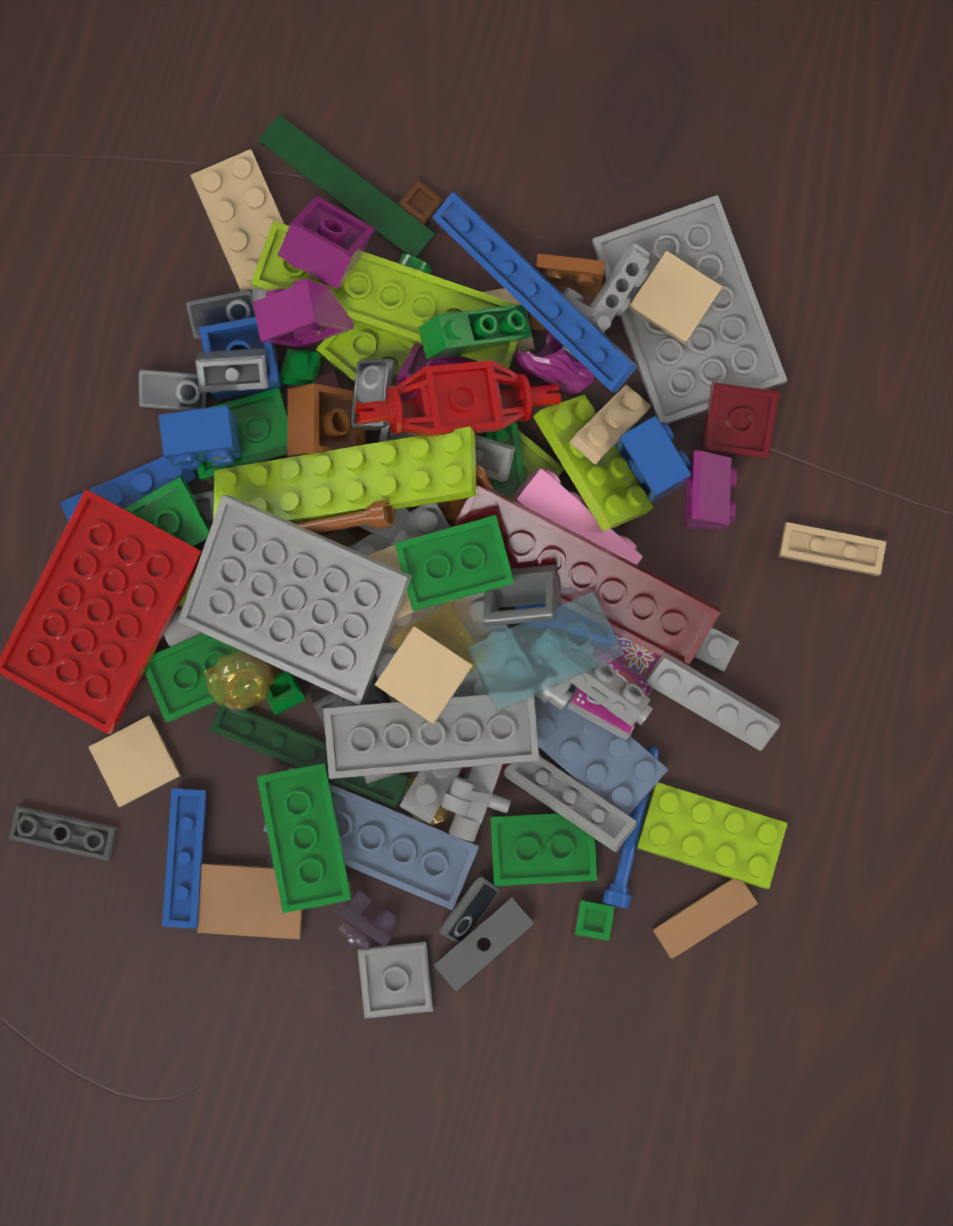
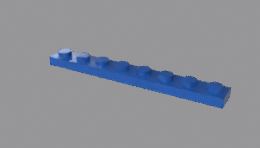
(535, 292)

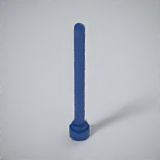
(618, 892)

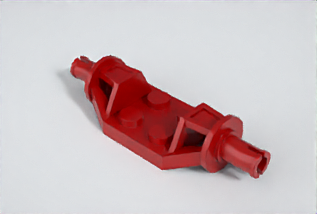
(458, 398)

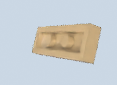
(609, 424)
(832, 549)

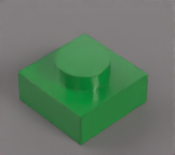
(300, 367)
(594, 920)

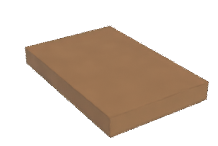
(244, 903)

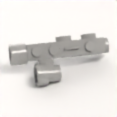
(613, 295)
(606, 688)
(470, 799)

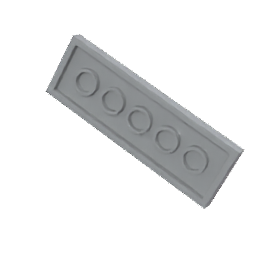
(398, 740)

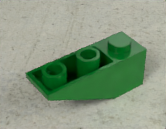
(473, 331)

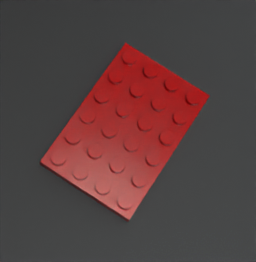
(99, 611)

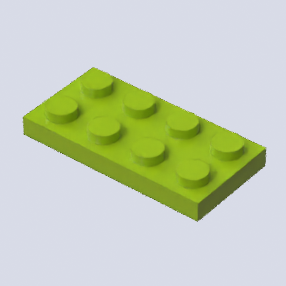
(606, 487)
(712, 835)

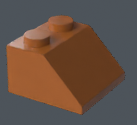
(321, 420)

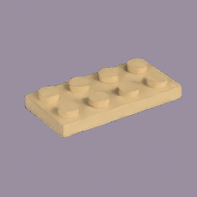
(238, 210)

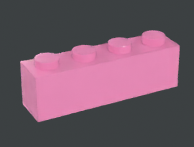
(547, 497)

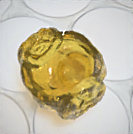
(239, 680)

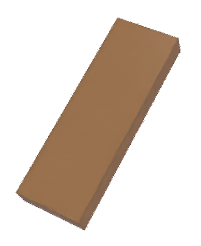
(704, 917)

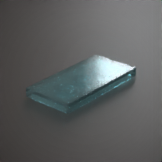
(545, 652)

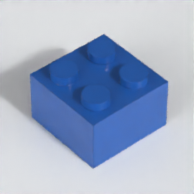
(239, 336)
(200, 437)
(654, 459)

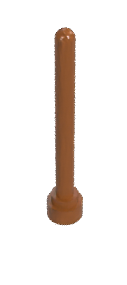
(375, 516)

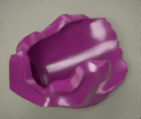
(555, 366)

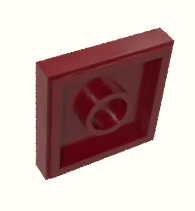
(740, 420)

